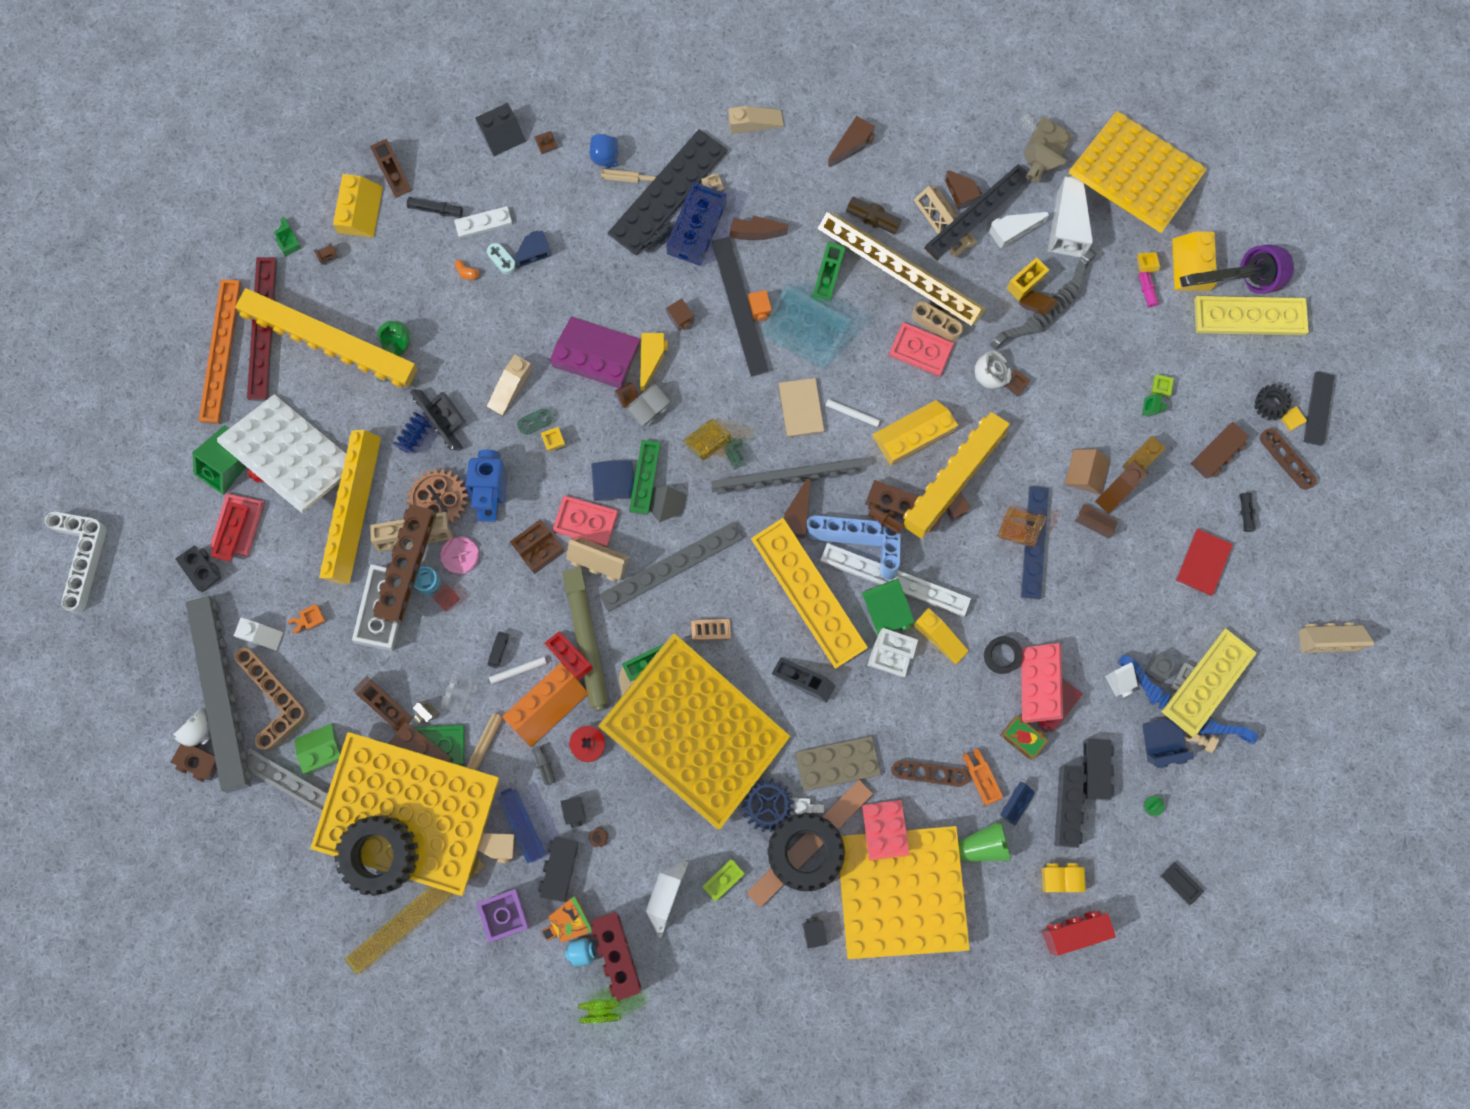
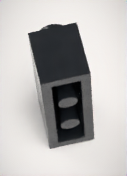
(1098, 767)
(558, 869)

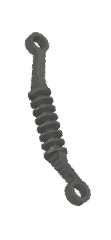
(1063, 297)

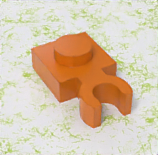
(309, 618)

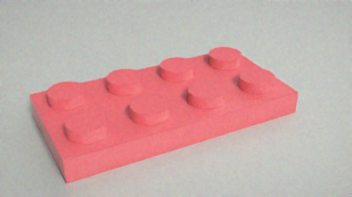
(1042, 683)

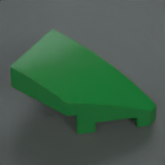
(286, 238)

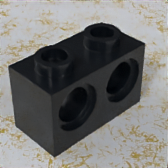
(195, 571)

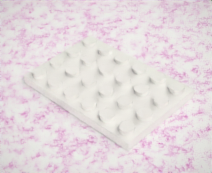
(286, 453)

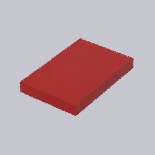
(1204, 562)

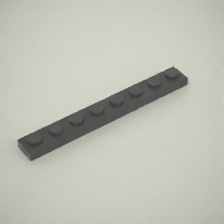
(779, 477)
(670, 566)

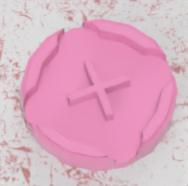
(459, 555)

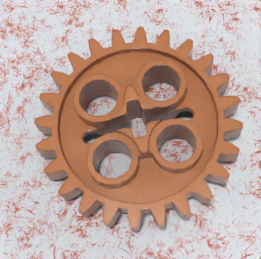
(452, 489)

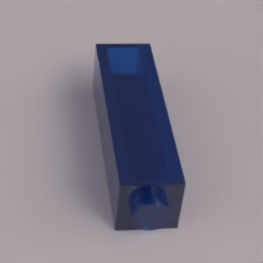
(522, 825)

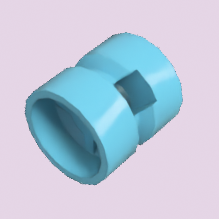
(427, 581)

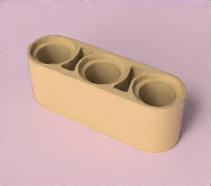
(933, 313)

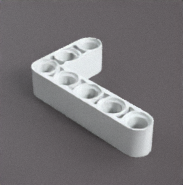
(81, 555)

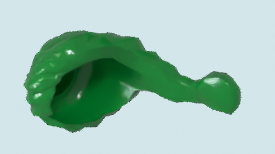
(394, 338)

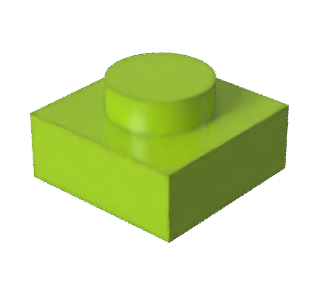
(1162, 385)

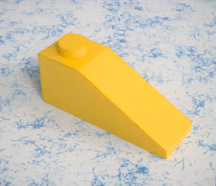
(652, 354)
(940, 636)

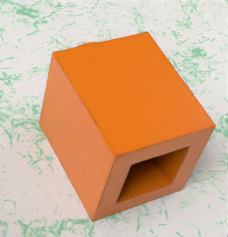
(759, 305)

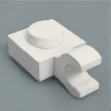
(803, 806)

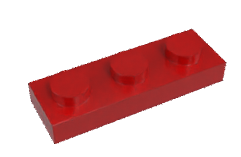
(230, 532)
(568, 655)

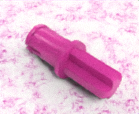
(1148, 289)

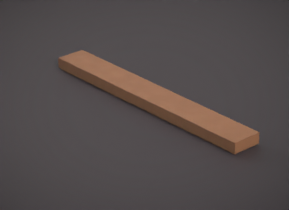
(810, 843)

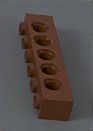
(408, 574)

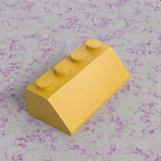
(915, 432)

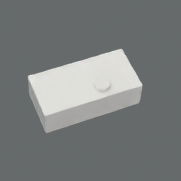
(369, 629)

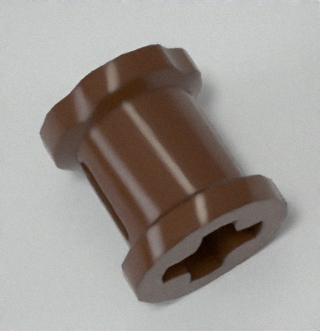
(326, 253)

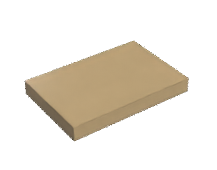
(801, 407)

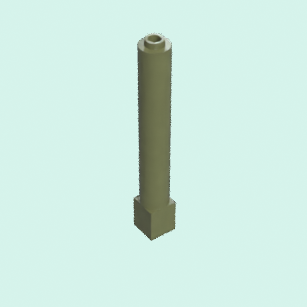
(586, 637)

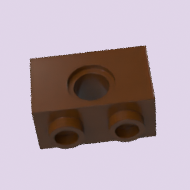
(184, 762)

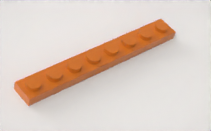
(220, 352)

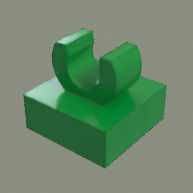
(1153, 405)

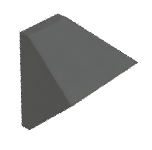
(666, 503)

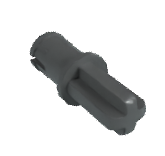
(543, 765)

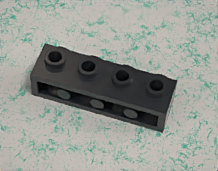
(1070, 806)

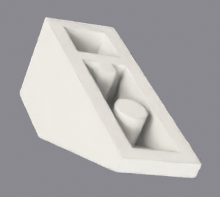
(1015, 226)

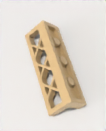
(946, 212)
(388, 532)

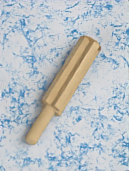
(626, 176)

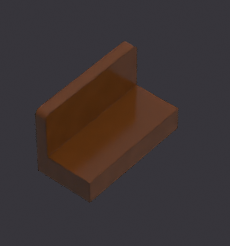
(1096, 521)

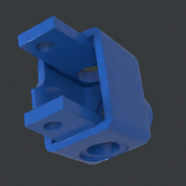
(486, 483)

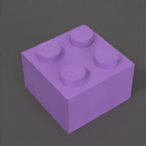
(503, 915)

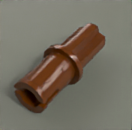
(885, 519)

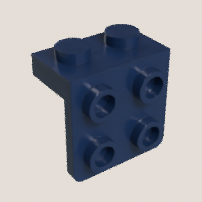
(1165, 743)

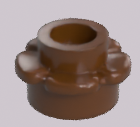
(598, 832)

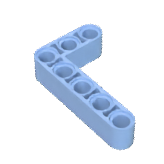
(860, 536)

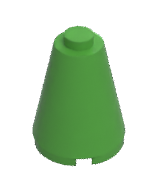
(985, 845)

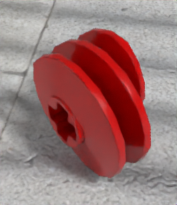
(576, 744)

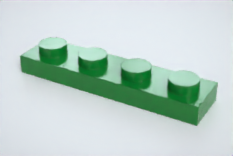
(644, 477)

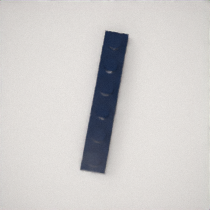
(1034, 557)

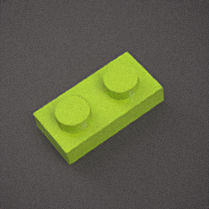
(723, 880)

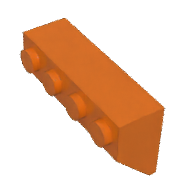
(545, 705)

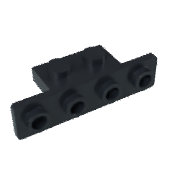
(442, 415)

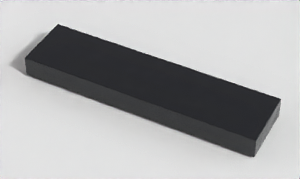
(1318, 408)

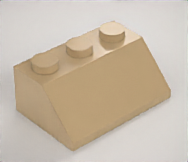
(597, 558)
(1334, 638)

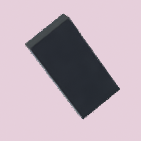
(1181, 883)

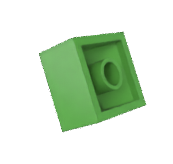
(318, 749)

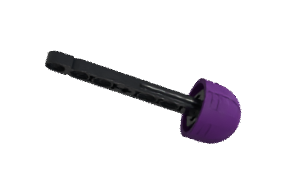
(1264, 265)

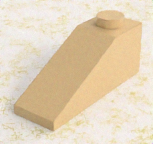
(751, 119)
(509, 384)
(498, 846)

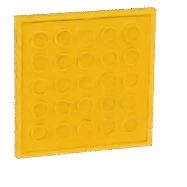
(1138, 171)
(904, 901)

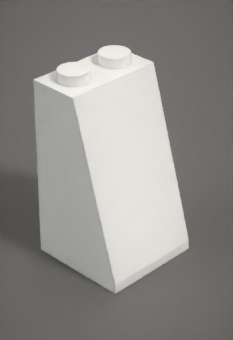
(1070, 222)

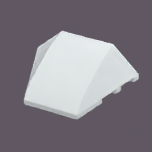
(664, 896)

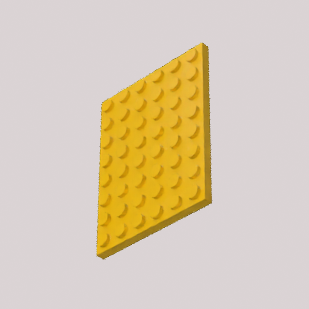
(694, 731)
(433, 797)

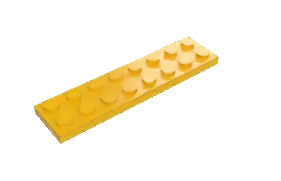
(809, 593)

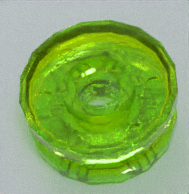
(599, 1011)

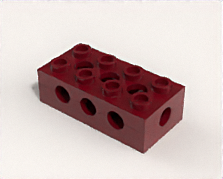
(618, 988)

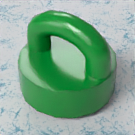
(1154, 806)

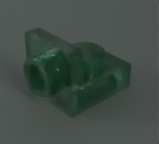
(734, 456)

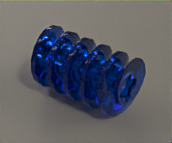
(412, 433)

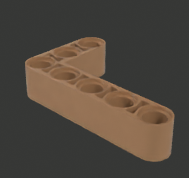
(275, 696)

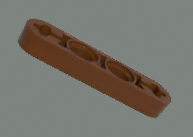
(1290, 456)
(929, 773)

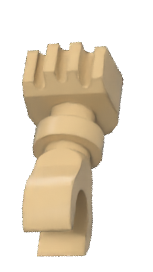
(1210, 743)

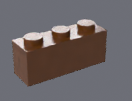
(1220, 450)

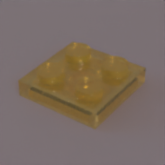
(707, 439)

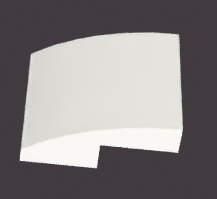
(892, 652)

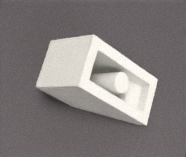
(258, 634)
(1122, 680)

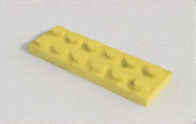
(1251, 315)
(1208, 682)

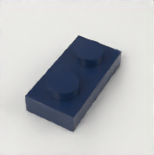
(1017, 803)

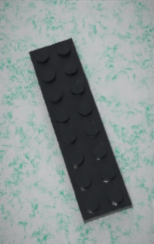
(667, 191)

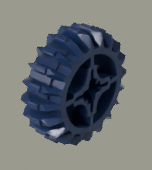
(780, 793)

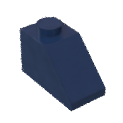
(532, 249)

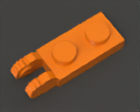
(983, 779)

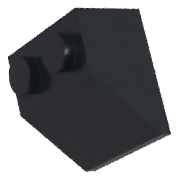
(500, 129)

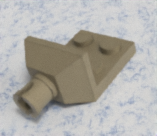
(1045, 148)

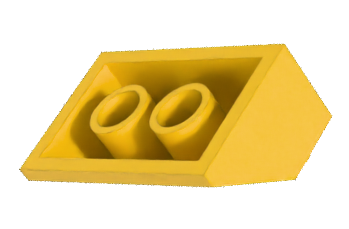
(357, 206)
(1193, 255)

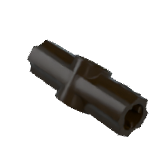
(873, 215)

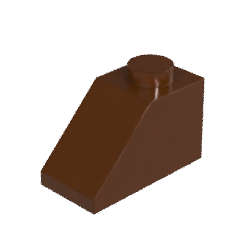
(962, 189)

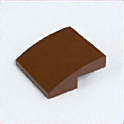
(529, 546)

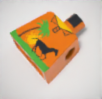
(568, 922)

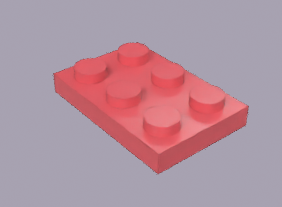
(885, 830)

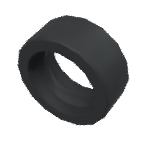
(1017, 655)

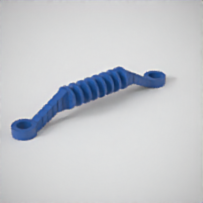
(1155, 695)

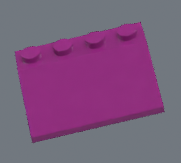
(595, 352)

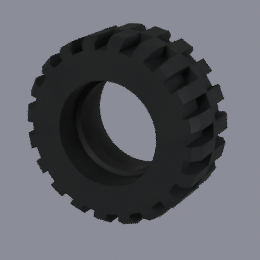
(779, 845)
(350, 855)

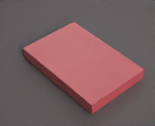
(921, 349)
(585, 520)
(248, 533)

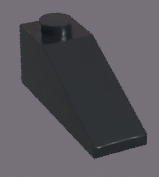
(804, 679)

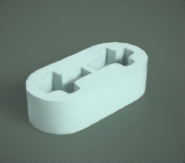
(498, 260)

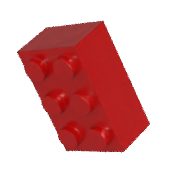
(1078, 932)

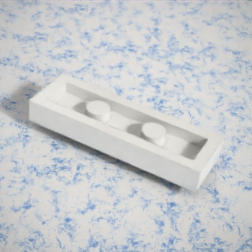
(483, 222)

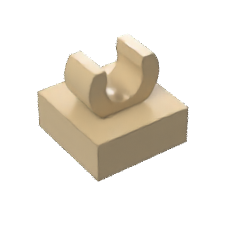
(713, 181)

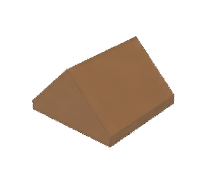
(1087, 470)

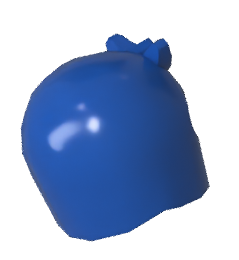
(604, 150)

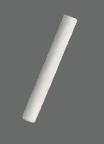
(853, 413)
(517, 670)

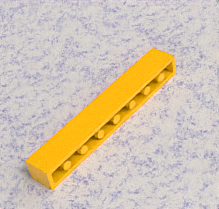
(956, 475)
(350, 507)

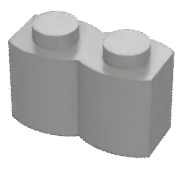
(647, 405)

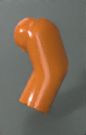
(466, 273)

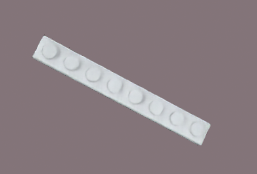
(911, 585)

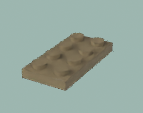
(837, 763)

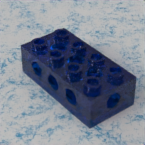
(696, 222)

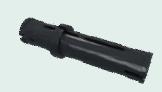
(439, 208)

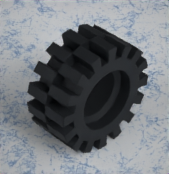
(1280, 395)

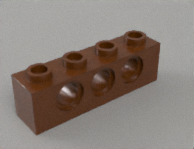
(880, 490)

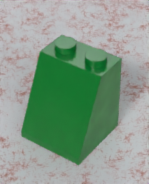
(215, 464)
(888, 606)

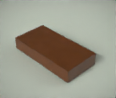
(1038, 302)

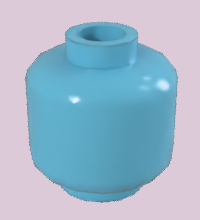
(581, 952)

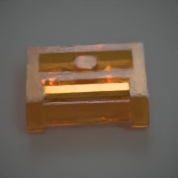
(1020, 532)

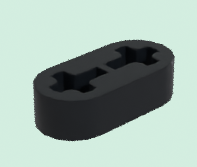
(498, 649)

